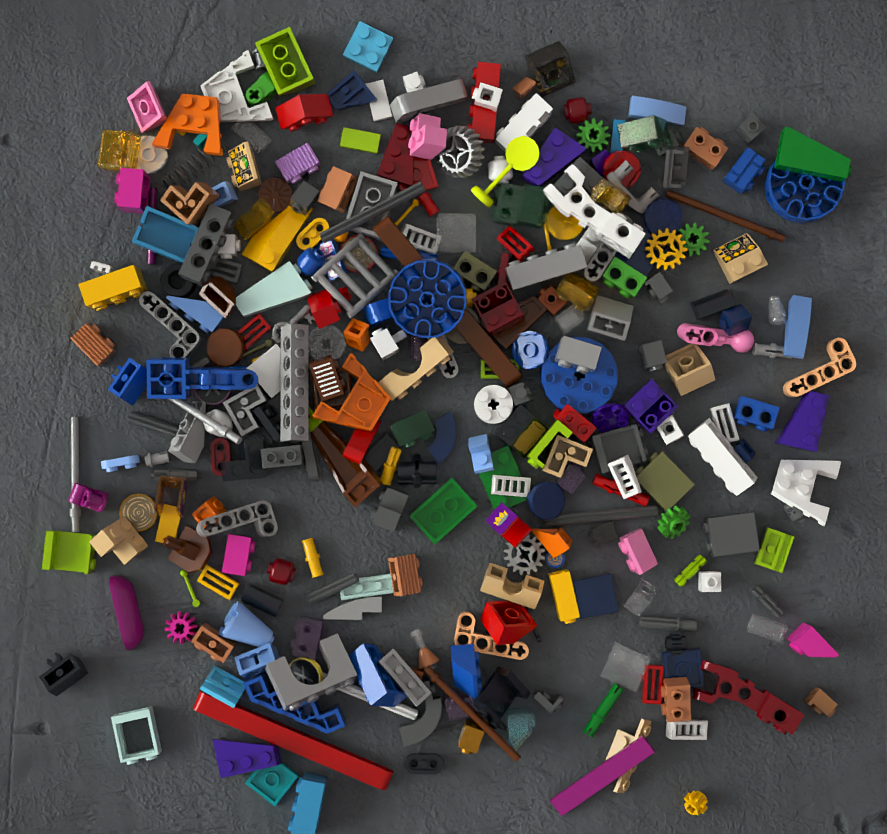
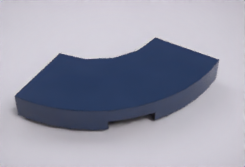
(444, 439)

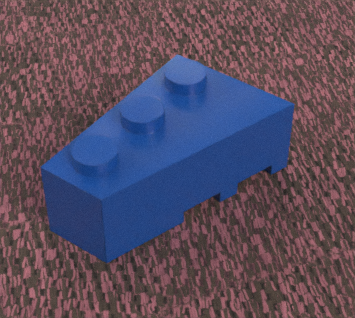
(374, 680)

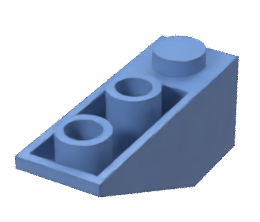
(198, 310)

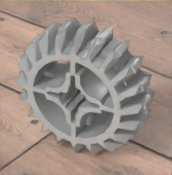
(465, 163)

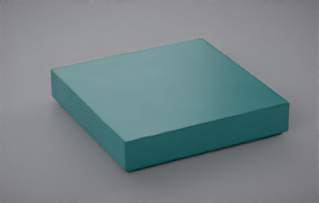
(272, 782)

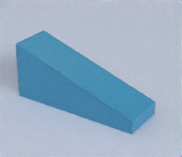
(615, 140)

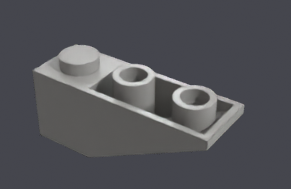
(190, 436)

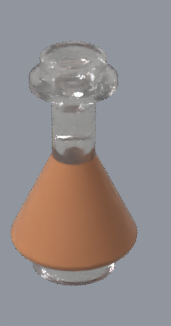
(426, 657)

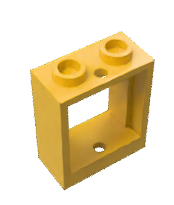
(564, 596)

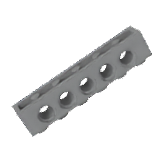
(294, 383)

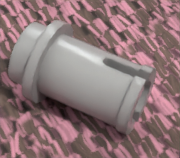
(157, 458)

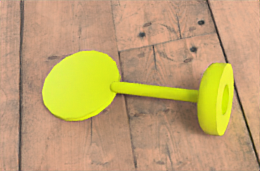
(521, 155)

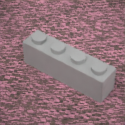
(546, 267)

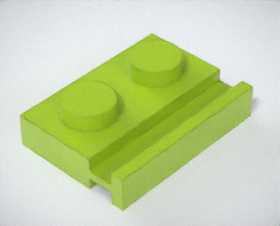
(774, 550)

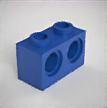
(756, 408)

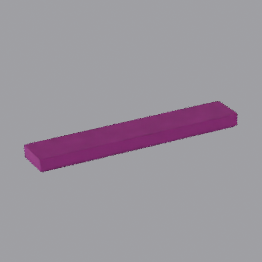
(602, 775)

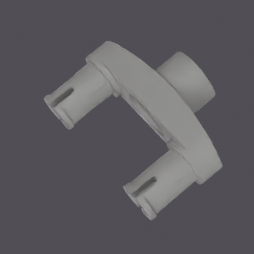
(639, 204)

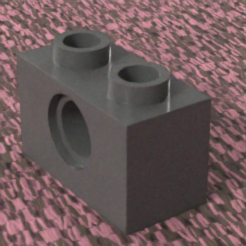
(652, 356)

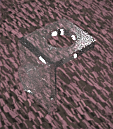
(640, 599)

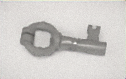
(303, 313)

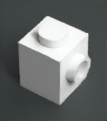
(230, 248)

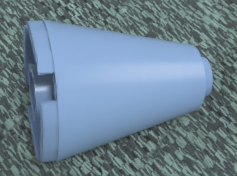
(245, 627)

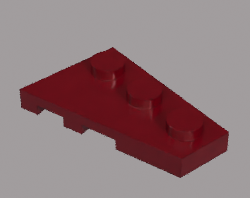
(397, 163)

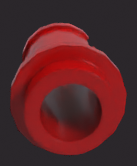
(428, 204)

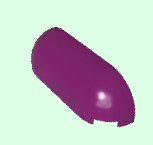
(126, 611)

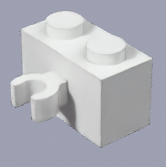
(386, 343)

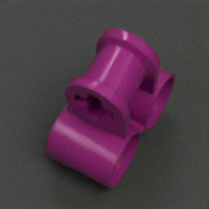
(88, 497)

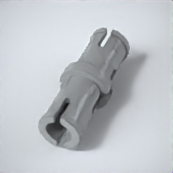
(761, 349)

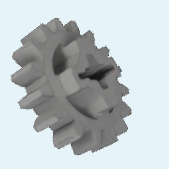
(516, 559)

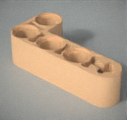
(818, 373)
(468, 630)

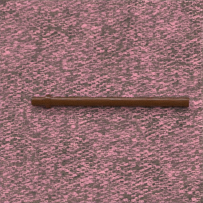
(771, 233)
(435, 677)

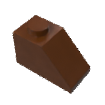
(219, 295)

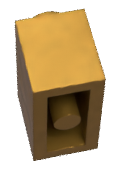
(470, 737)

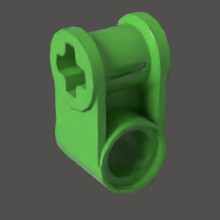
(263, 89)

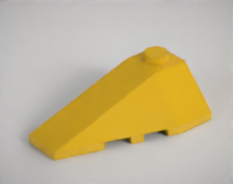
(275, 239)

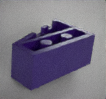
(554, 156)
(806, 423)
(241, 756)

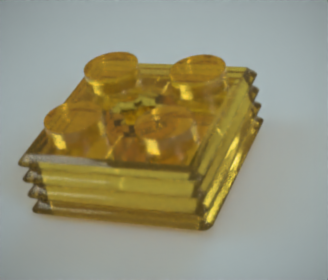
(109, 155)
(577, 291)

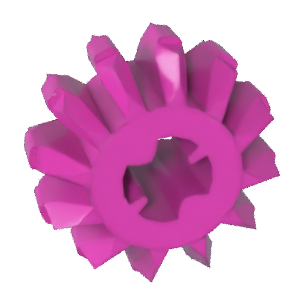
(187, 629)

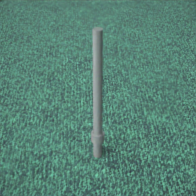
(223, 430)
(75, 512)

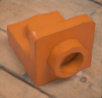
(208, 509)

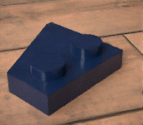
(350, 93)

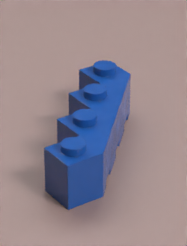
(308, 714)

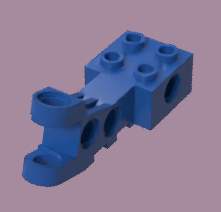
(174, 378)

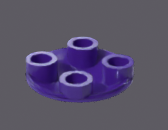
(610, 417)

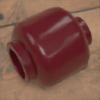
(577, 110)
(281, 571)

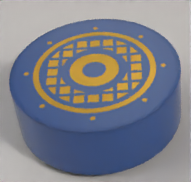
(554, 562)

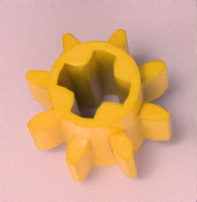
(695, 803)

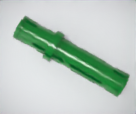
(603, 710)

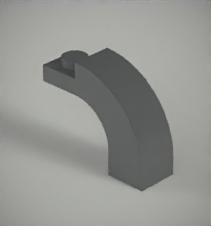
(421, 728)

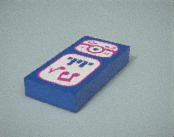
(330, 250)

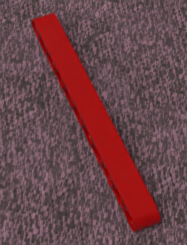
(295, 741)

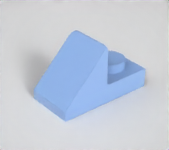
(480, 453)

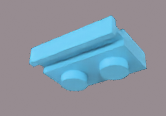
(223, 686)

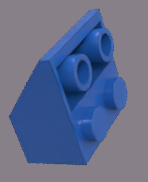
(465, 670)

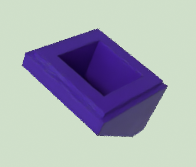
(598, 161)

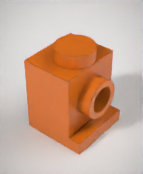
(357, 335)

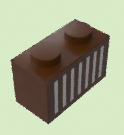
(326, 377)

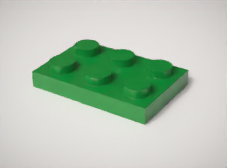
(506, 466)
(443, 511)

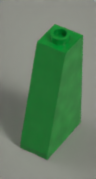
(809, 157)

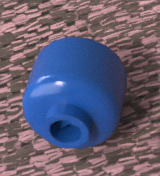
(310, 261)

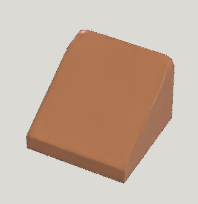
(524, 87)

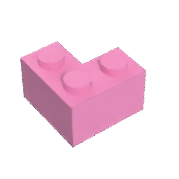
(426, 136)

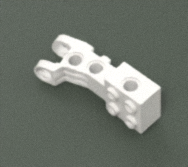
(603, 222)

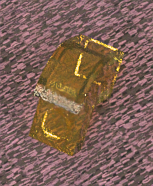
(610, 196)
(254, 220)

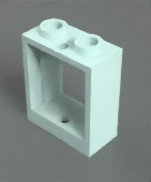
(117, 721)

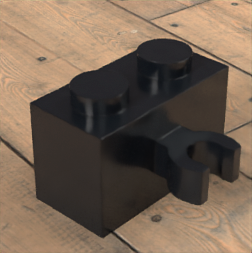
(63, 673)

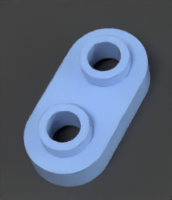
(113, 464)

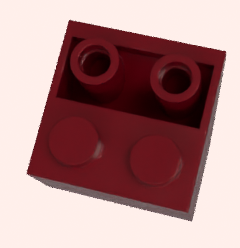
(498, 308)

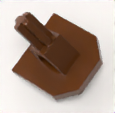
(190, 550)

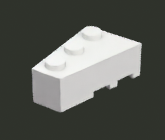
(526, 122)

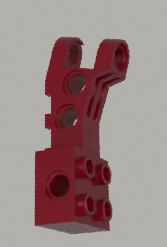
(761, 702)

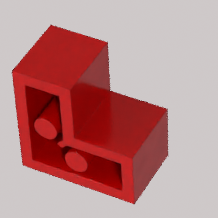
(303, 111)

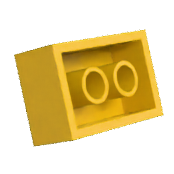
(113, 288)

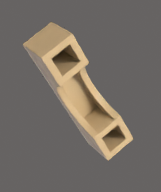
(433, 352)

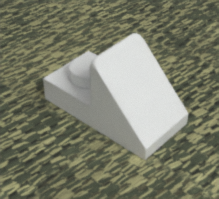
(589, 243)

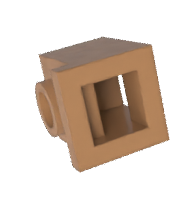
(821, 702)

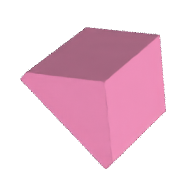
(147, 107)

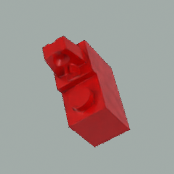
(326, 307)

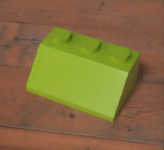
(285, 62)

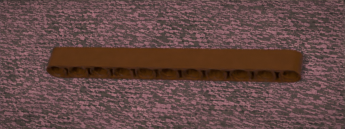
(468, 325)

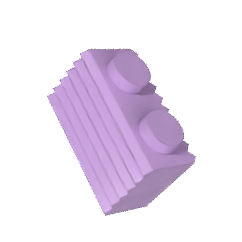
(298, 163)

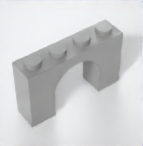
(294, 693)

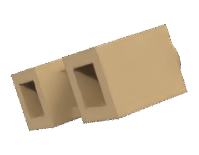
(523, 593)

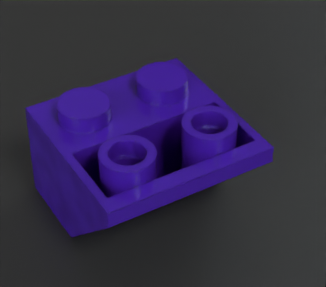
(650, 406)

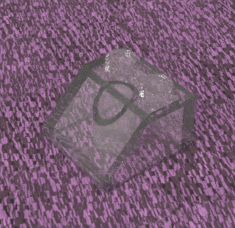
(625, 666)

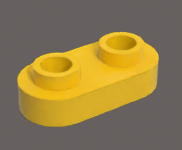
(311, 233)

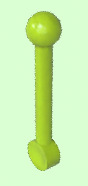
(196, 602)

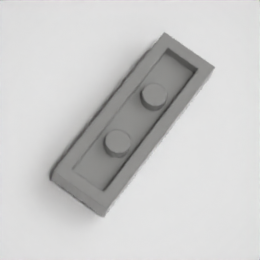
(404, 677)

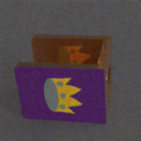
(166, 482)

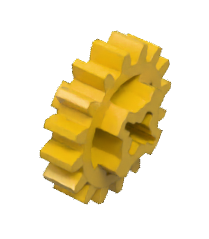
(674, 252)

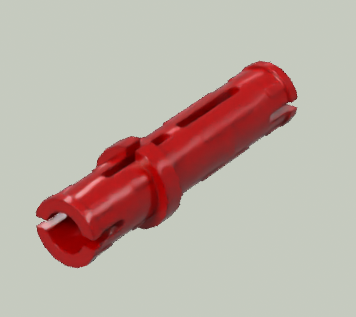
(611, 487)

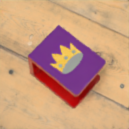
(508, 525)

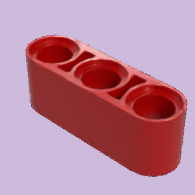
(360, 443)

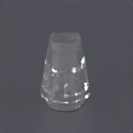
(776, 311)

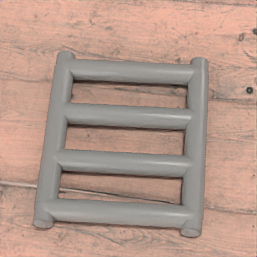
(346, 252)

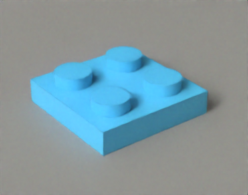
(368, 47)

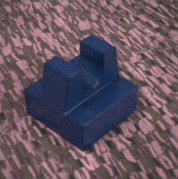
(744, 450)

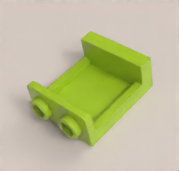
(556, 427)

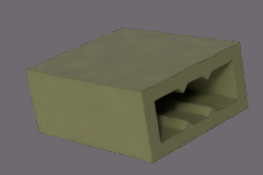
(663, 480)

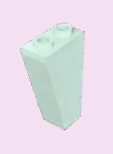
(275, 290)

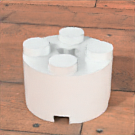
(499, 395)

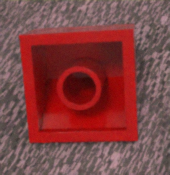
(507, 621)

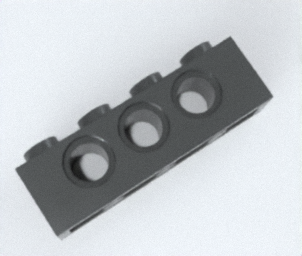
(213, 216)

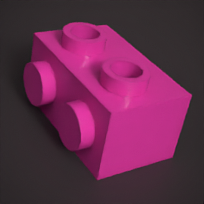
(238, 554)

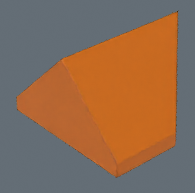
(554, 540)

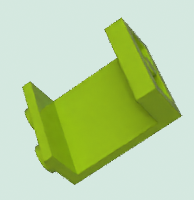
(68, 552)

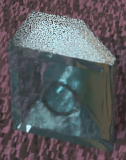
(519, 726)

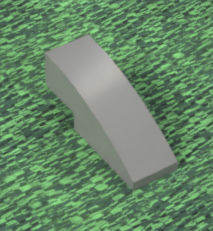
(354, 609)

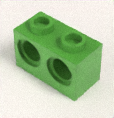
(626, 273)

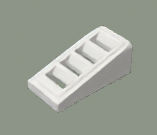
(406, 227)
(616, 472)
(494, 486)
(674, 730)

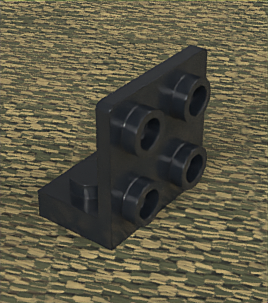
(270, 416)

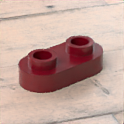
(219, 456)

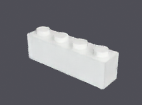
(722, 457)

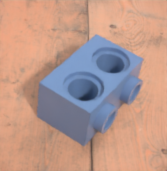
(255, 661)

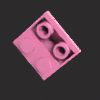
(638, 551)

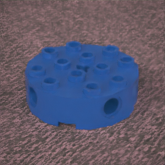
(801, 202)
(423, 317)
(587, 393)

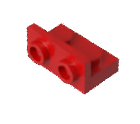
(575, 422)

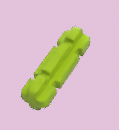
(690, 570)

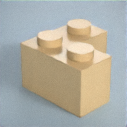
(563, 451)
(120, 538)

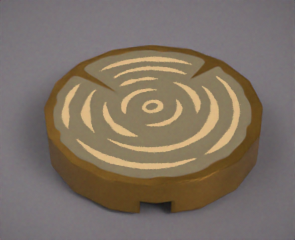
(139, 511)

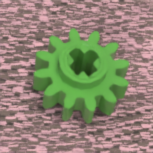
(594, 128)
(700, 239)
(673, 522)

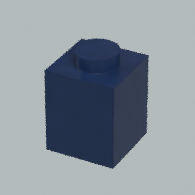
(735, 320)

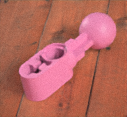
(739, 342)

